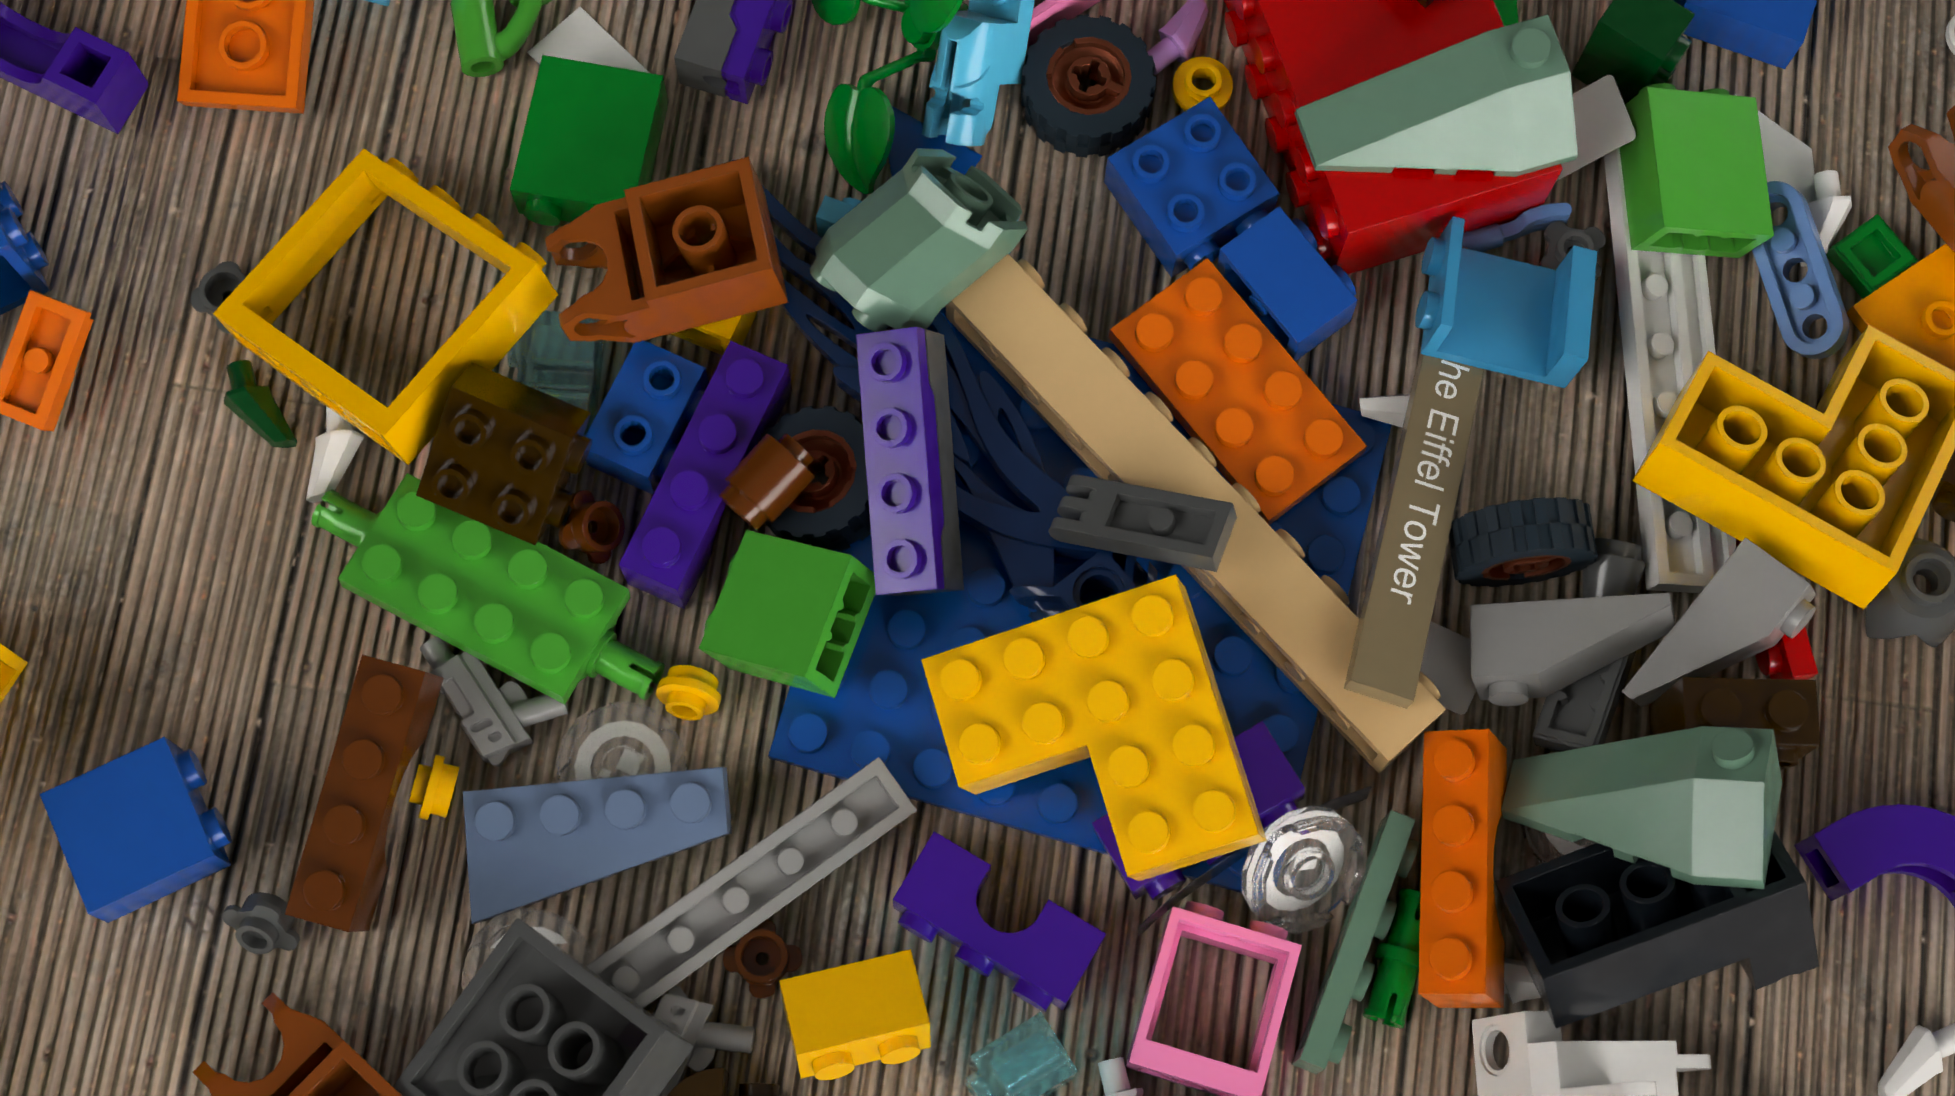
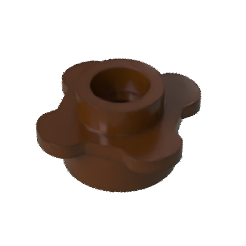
(606, 527)
(762, 978)

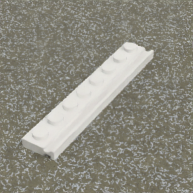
(1663, 341)

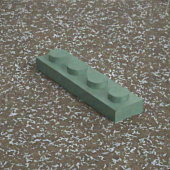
(1347, 970)

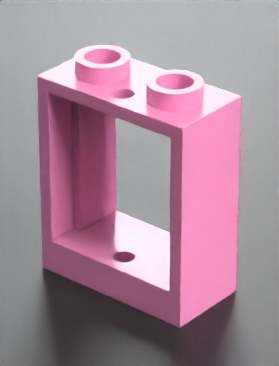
(1192, 1070)

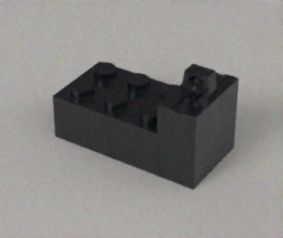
(1621, 930)

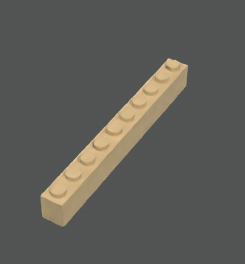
(1131, 440)

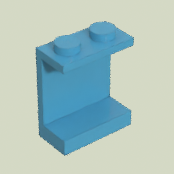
(1506, 310)

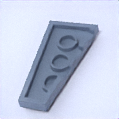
(573, 833)

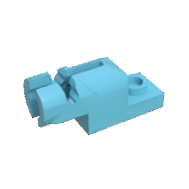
(974, 58)

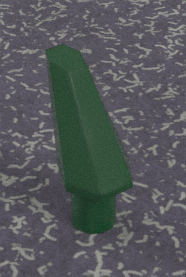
(256, 406)

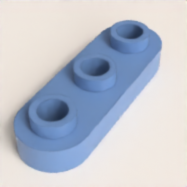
(1812, 297)

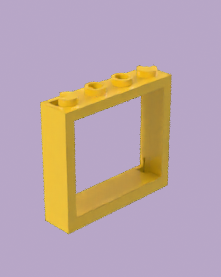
(318, 235)

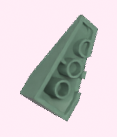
(1473, 106)
(1675, 798)

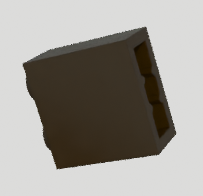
(505, 454)
(1774, 704)

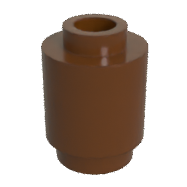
(768, 480)

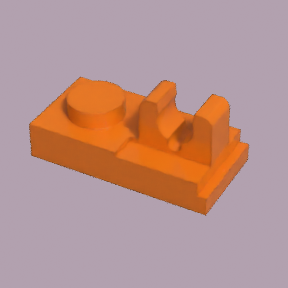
(42, 360)

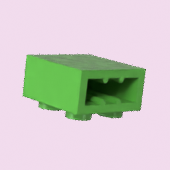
(789, 613)

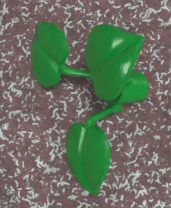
(861, 118)

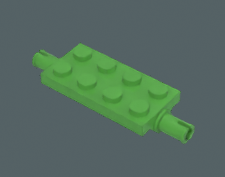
(488, 593)

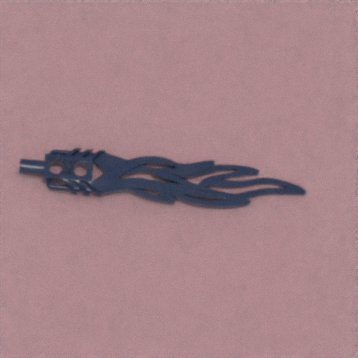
(1016, 534)

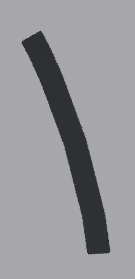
(1334, 804)

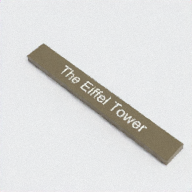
(1414, 531)

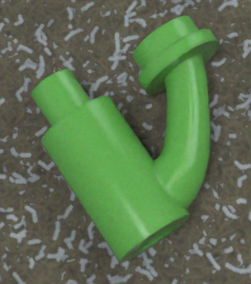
(477, 35)

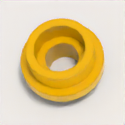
(1201, 67)
(689, 692)
(434, 787)

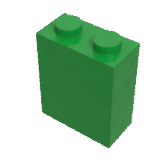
(586, 138)

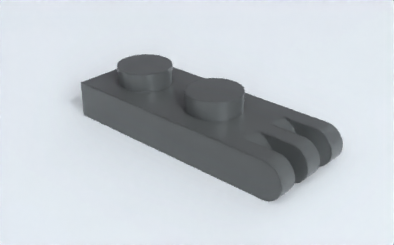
(1144, 522)

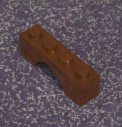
(347, 839)

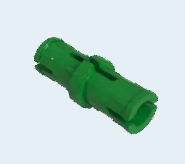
(1397, 964)

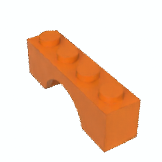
(1458, 913)

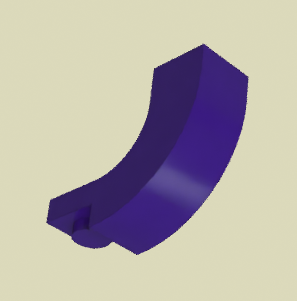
(1882, 842)

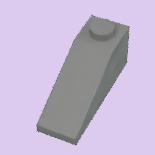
(1733, 618)
(1549, 644)

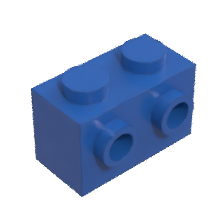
(1288, 282)
(645, 415)

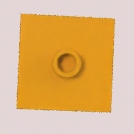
(1916, 307)

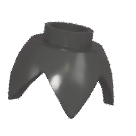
(1906, 611)

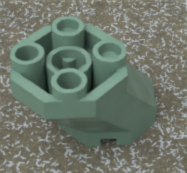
(917, 242)

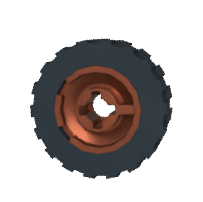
(1106, 112)
(833, 512)
(1522, 542)

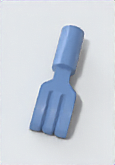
(1527, 222)

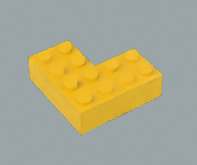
(1820, 486)
(1114, 686)

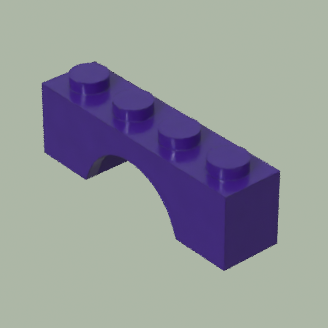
(70, 70)
(686, 507)

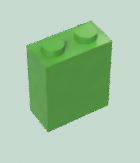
(1695, 173)

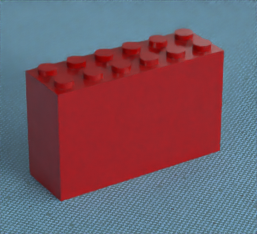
(1324, 46)

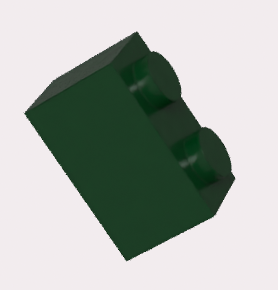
(1636, 45)

